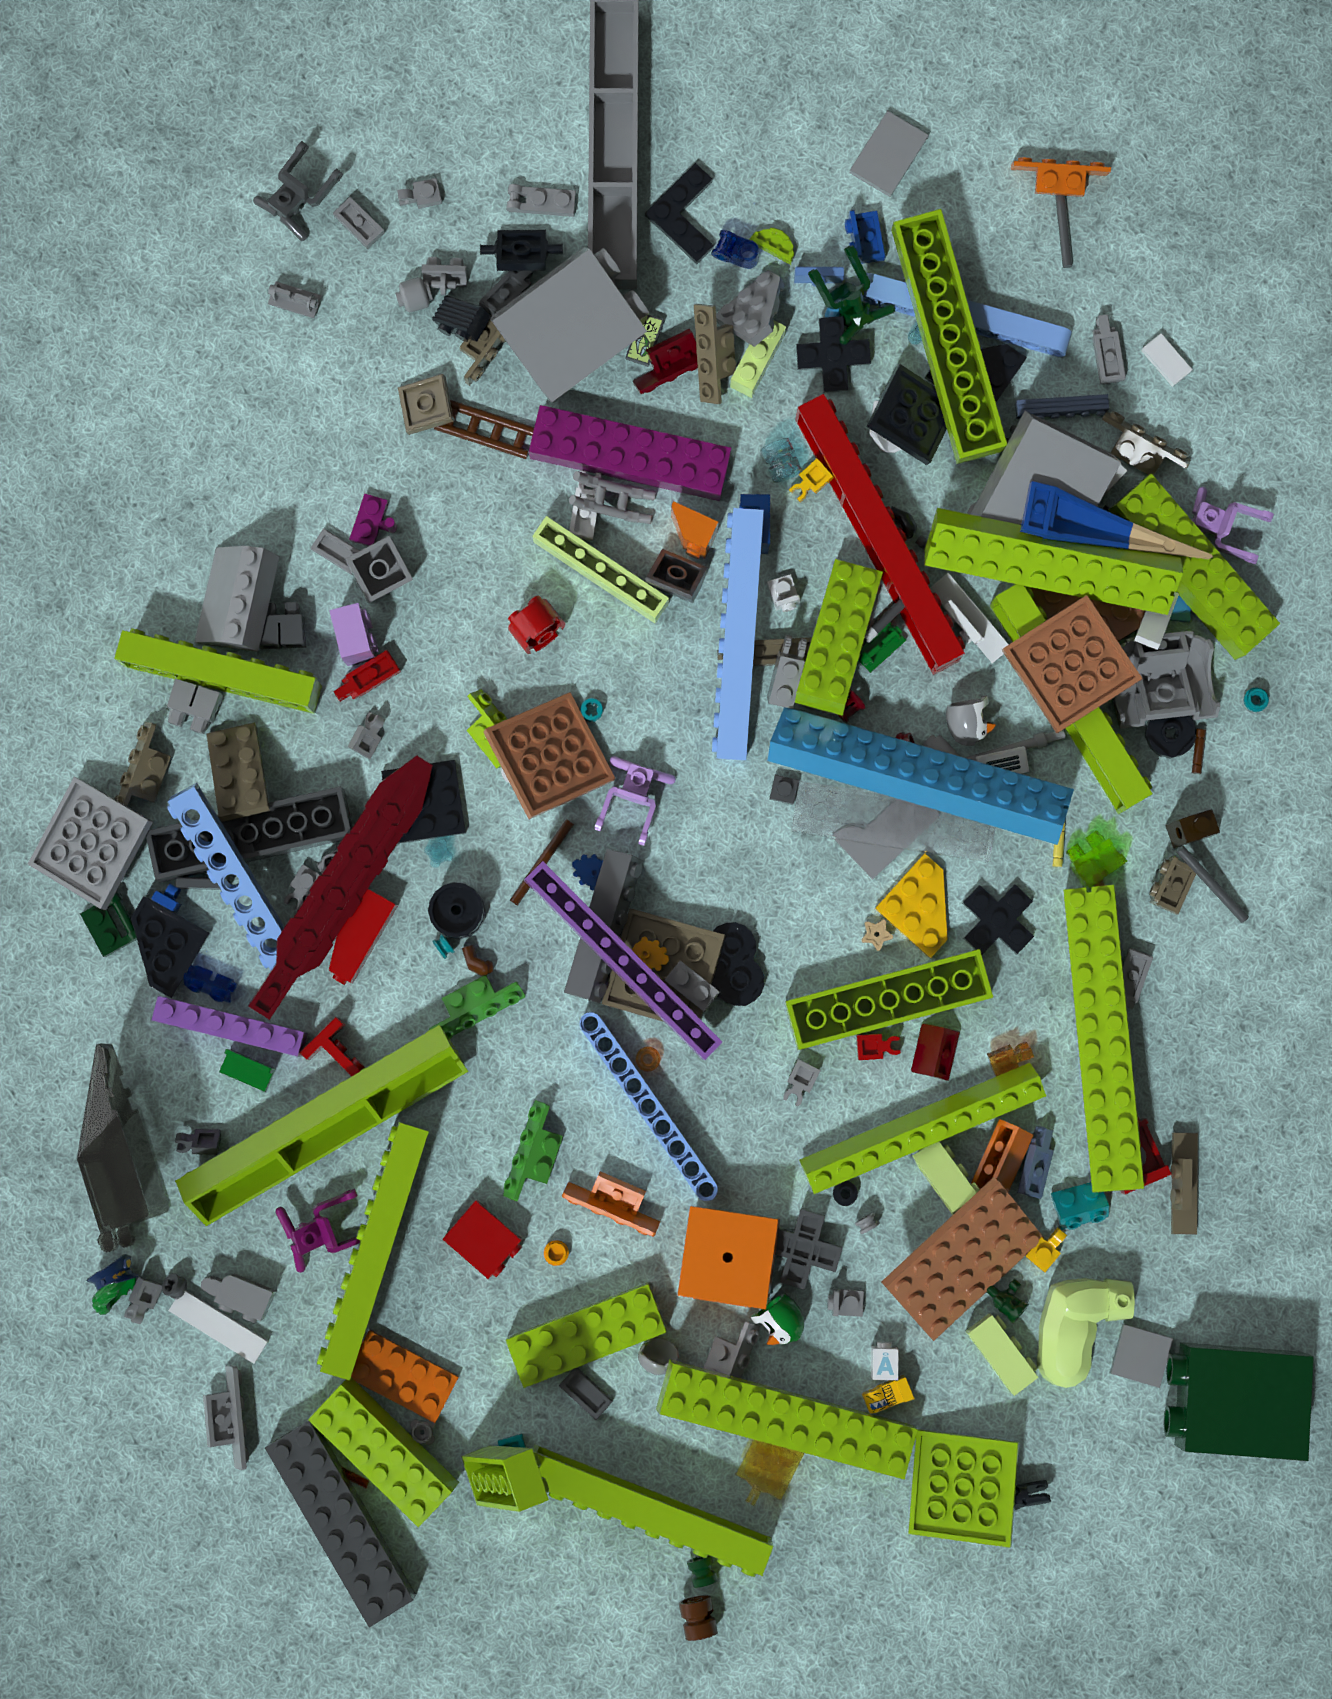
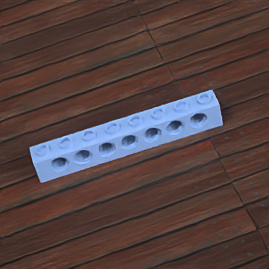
(248, 886)

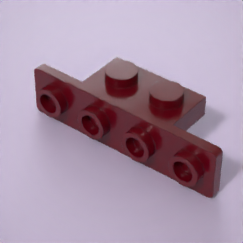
(669, 361)

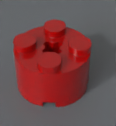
(535, 624)

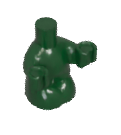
(1007, 1302)

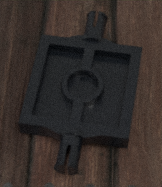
(521, 250)

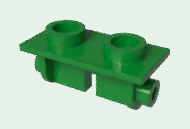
(881, 647)

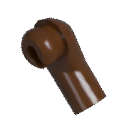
(476, 964)

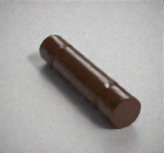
(1198, 751)

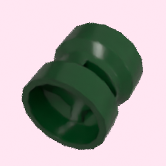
(702, 1569)

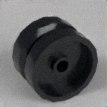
(446, 900)

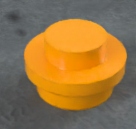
(556, 1252)

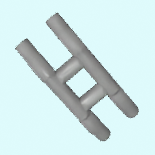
(624, 492)

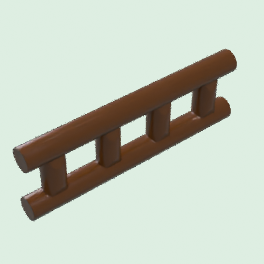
(492, 441)

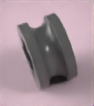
(174, 1286)

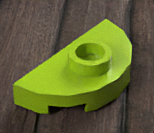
(775, 243)

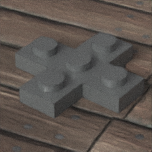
(805, 1249)

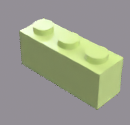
(756, 361)
(945, 1176)
(1002, 1353)

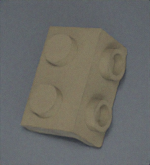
(1172, 885)

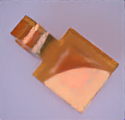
(1007, 1059)

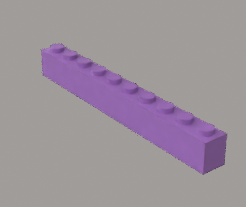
(623, 961)

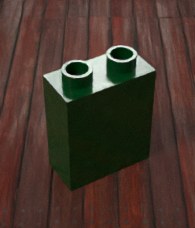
(1240, 1401)

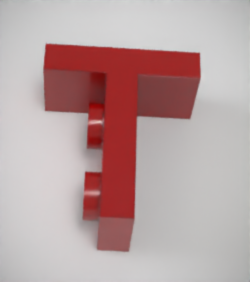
(334, 1048)

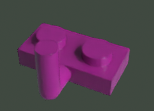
(370, 520)

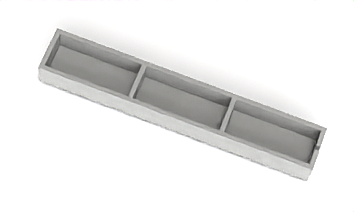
(614, 134)

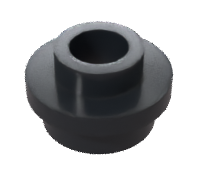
(845, 1201)

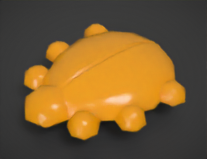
(651, 953)

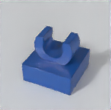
(168, 898)

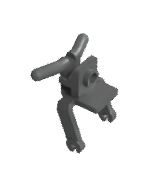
(292, 193)

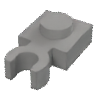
(302, 883)
(802, 1078)

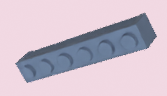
(1064, 406)

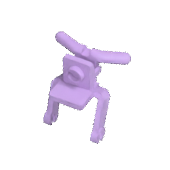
(1219, 522)
(635, 790)

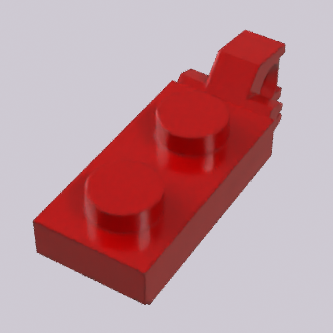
(368, 676)

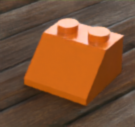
(694, 530)

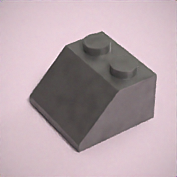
(676, 576)

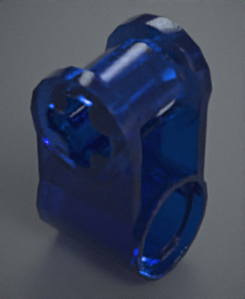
(731, 247)

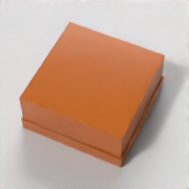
(728, 1257)

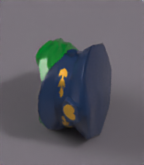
(112, 1283)

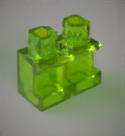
(1097, 863)

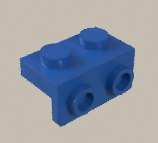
(865, 236)

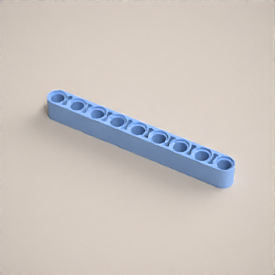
(986, 319)
(652, 1118)

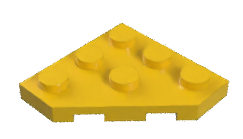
(918, 906)

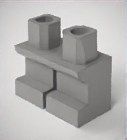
(194, 702)

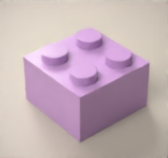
(352, 634)

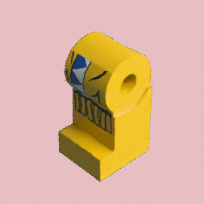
(887, 1395)

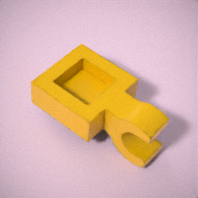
(1045, 1253)

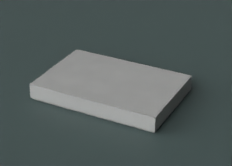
(888, 153)

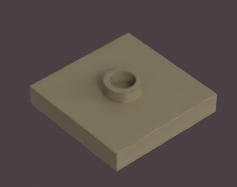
(425, 404)

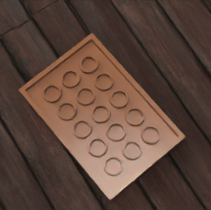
(963, 1259)

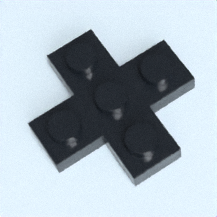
(833, 355)
(998, 919)

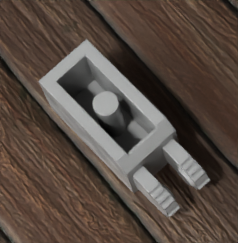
(786, 674)
(240, 1295)

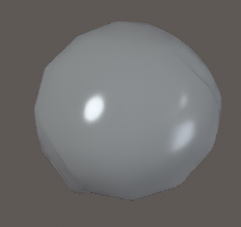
(655, 1355)

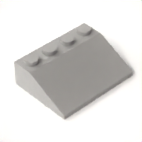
(237, 597)

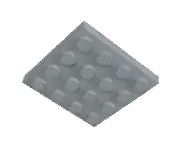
(90, 843)

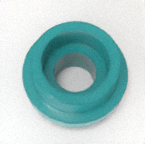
(1259, 692)

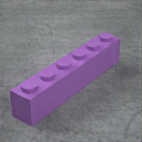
(229, 1026)

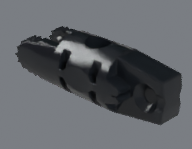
(1022, 1496)

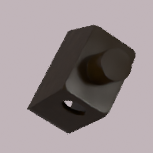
(1193, 828)

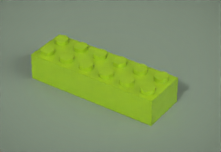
(838, 637)
(586, 1335)
(384, 1451)
(506, 1477)

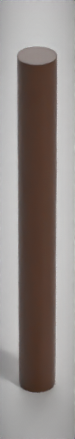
(545, 857)

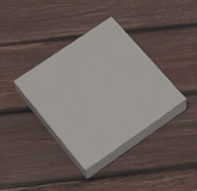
(1141, 1355)

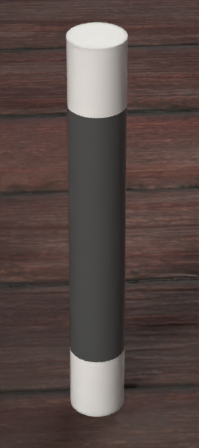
(884, 621)

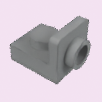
(846, 1302)

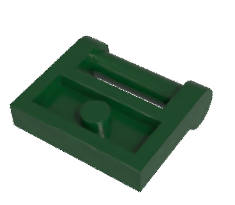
(104, 928)

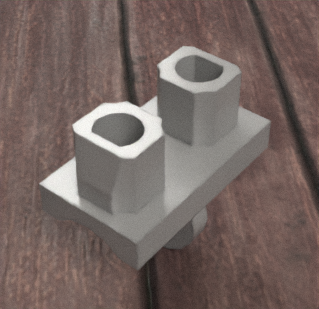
(444, 275)

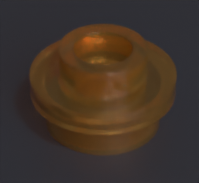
(639, 1058)

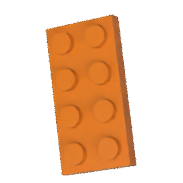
(403, 1376)

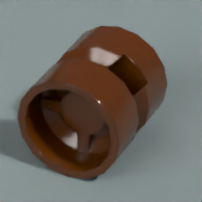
(698, 1617)

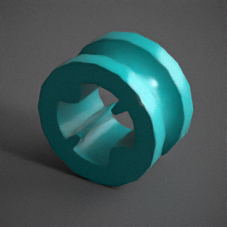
(599, 710)
(443, 946)

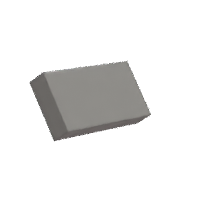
(333, 549)

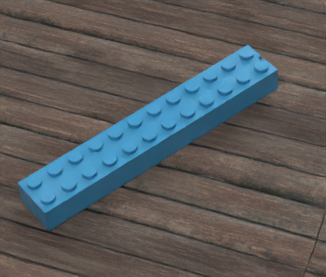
(920, 775)

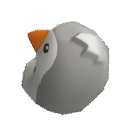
(967, 721)

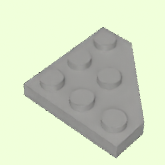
(754, 309)

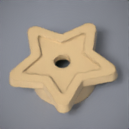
(883, 936)

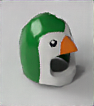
(782, 1320)

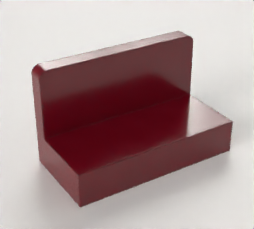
(935, 1051)

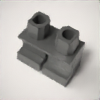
(283, 629)

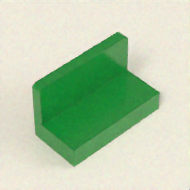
(247, 1070)

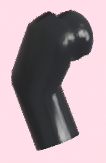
(906, 521)

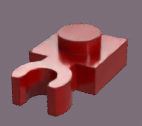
(872, 1047)

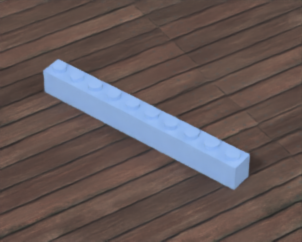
(739, 633)

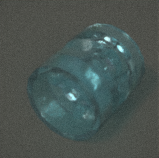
(779, 452)

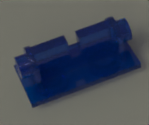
(199, 981)

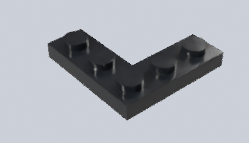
(668, 208)

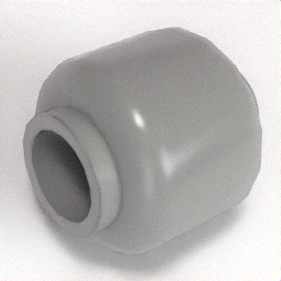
(414, 294)

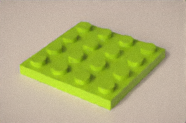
(964, 1488)

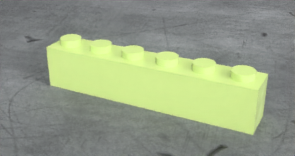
(600, 569)

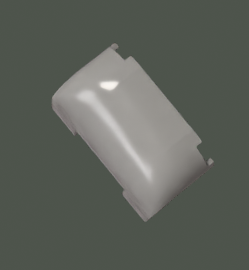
(1173, 681)

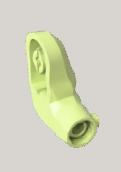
(1070, 1325)

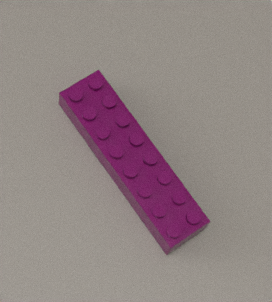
(629, 453)

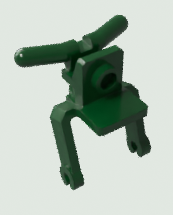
(849, 298)

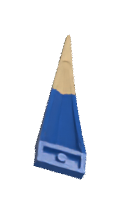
(1067, 518)

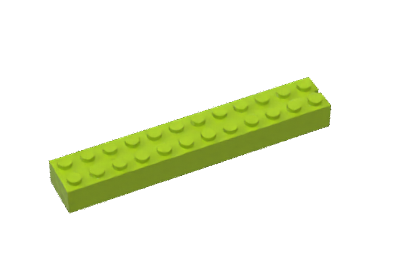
(1103, 1039)
(321, 1126)

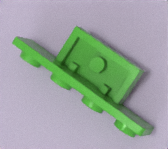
(475, 1003)
(535, 1153)

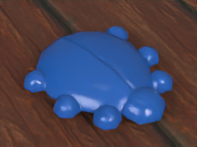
(587, 869)

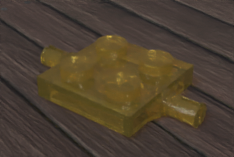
(768, 1469)

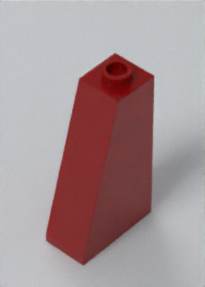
(360, 936)

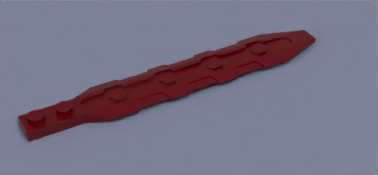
(344, 881)

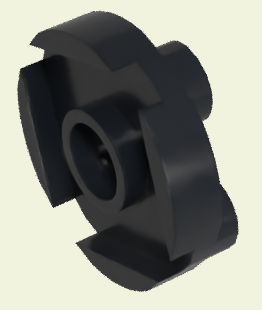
(1171, 747)

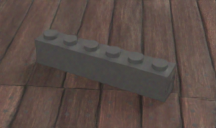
(611, 904)

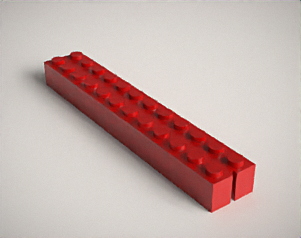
(879, 534)

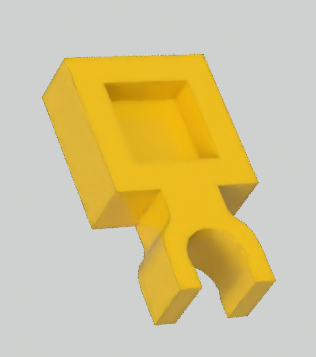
(814, 478)

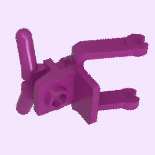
(315, 1233)

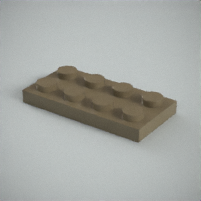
(237, 772)

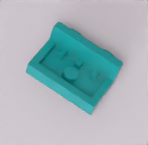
(1079, 1206)

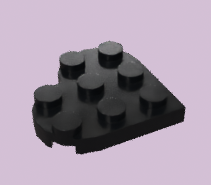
(737, 973)

